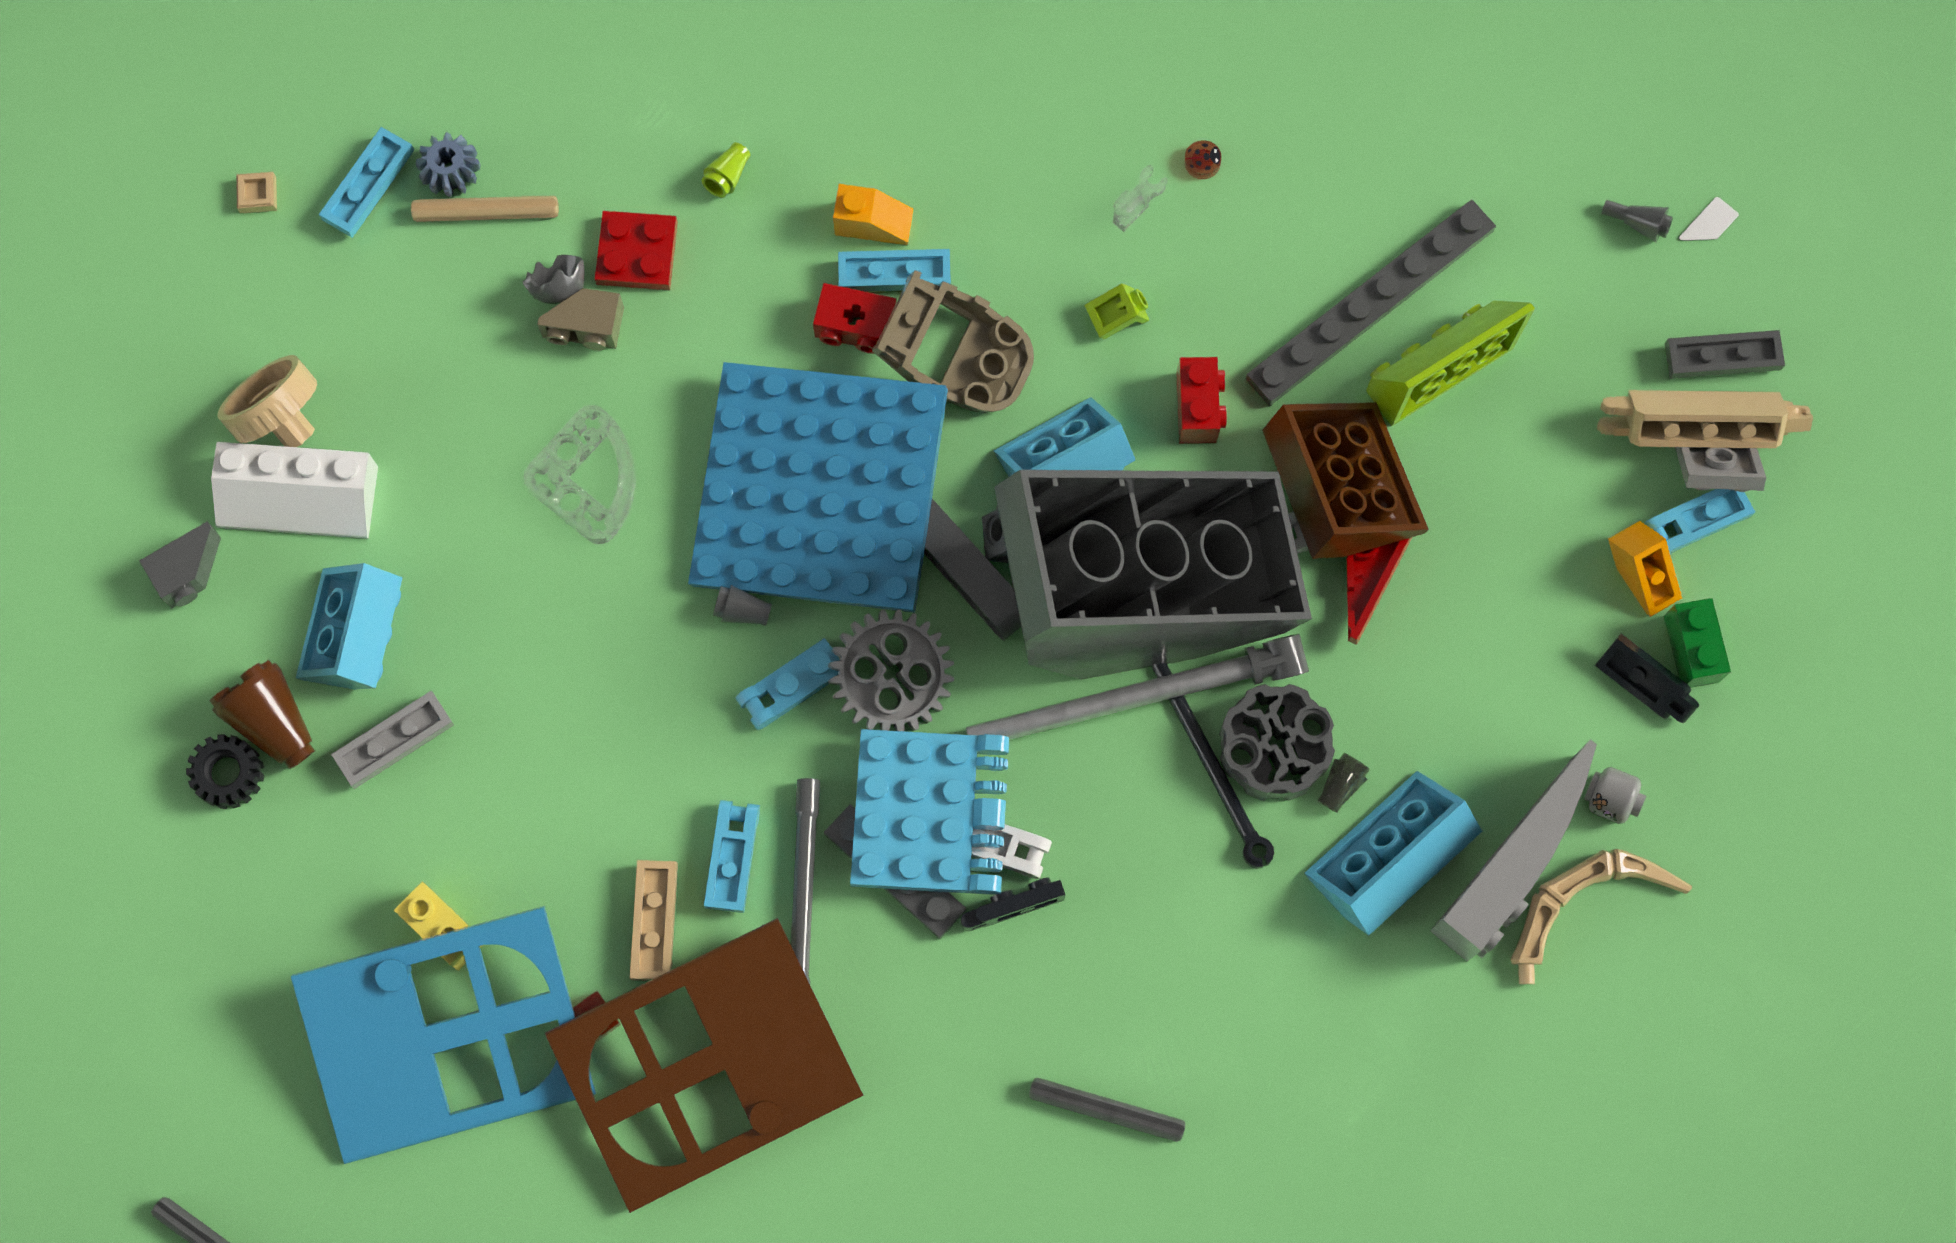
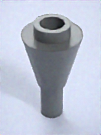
(1647, 220)

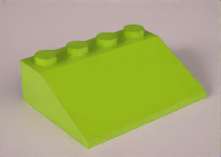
(1447, 358)

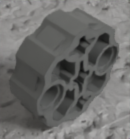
(1313, 751)

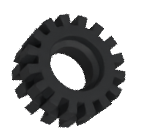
(205, 759)

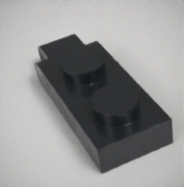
(1647, 680)
(1007, 905)

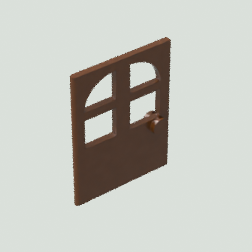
(761, 1032)

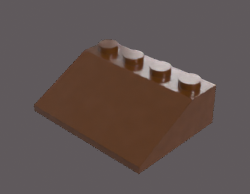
(1343, 477)

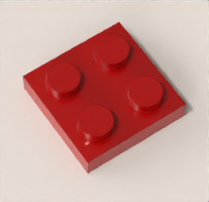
(636, 250)

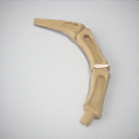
(1559, 890)

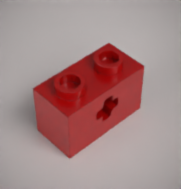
(840, 306)

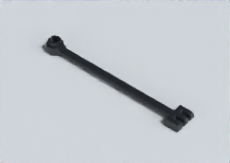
(1218, 777)

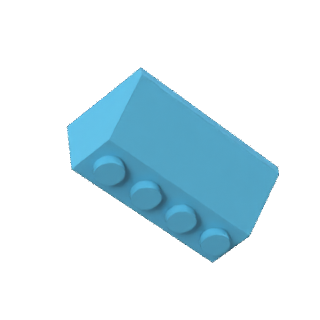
(1394, 851)

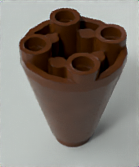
(266, 714)

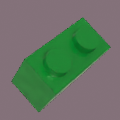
(1697, 643)

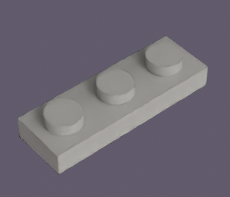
(392, 739)

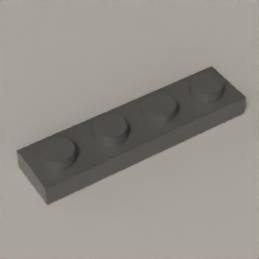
(932, 908)

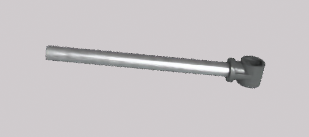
(1276, 659)

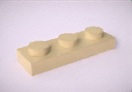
(653, 919)

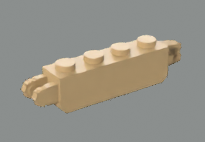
(1703, 418)

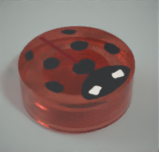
(1203, 159)

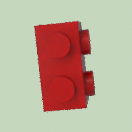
(1198, 400)

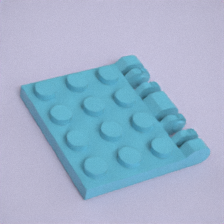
(922, 809)

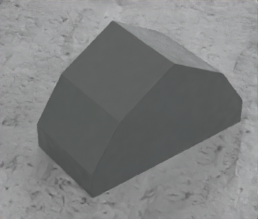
(1147, 565)

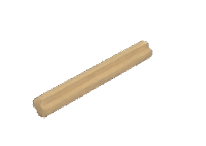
(484, 208)

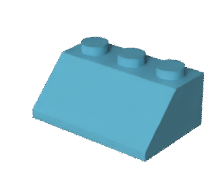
(1074, 440)
(350, 626)

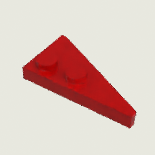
(1366, 582)

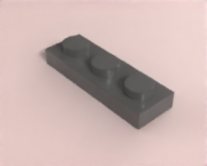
(1724, 354)

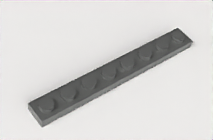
(1370, 302)

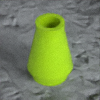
(724, 172)

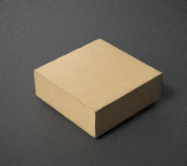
(256, 192)

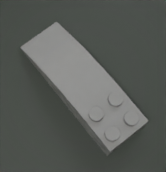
(1498, 889)

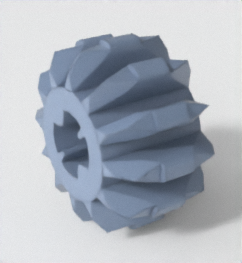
(443, 152)

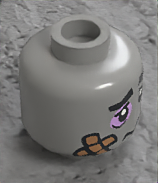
(1615, 795)

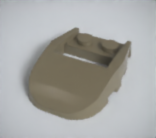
(990, 357)

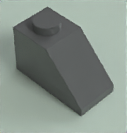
(183, 565)

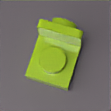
(1117, 310)

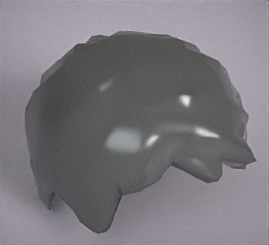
(557, 282)

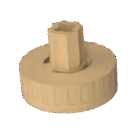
(271, 403)

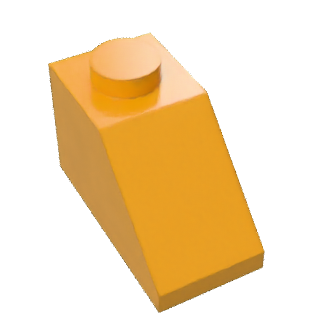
(871, 215)
(1646, 567)

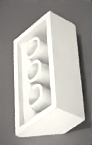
(293, 489)

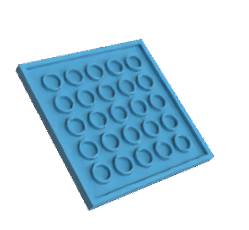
(819, 486)

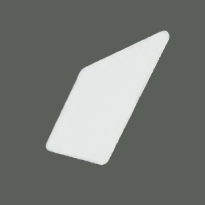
(1711, 222)

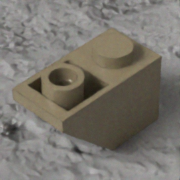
(585, 318)

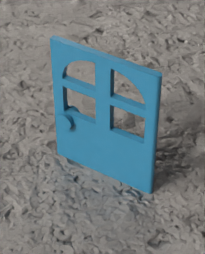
(380, 1053)

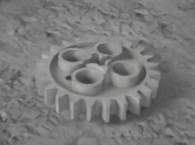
(919, 650)

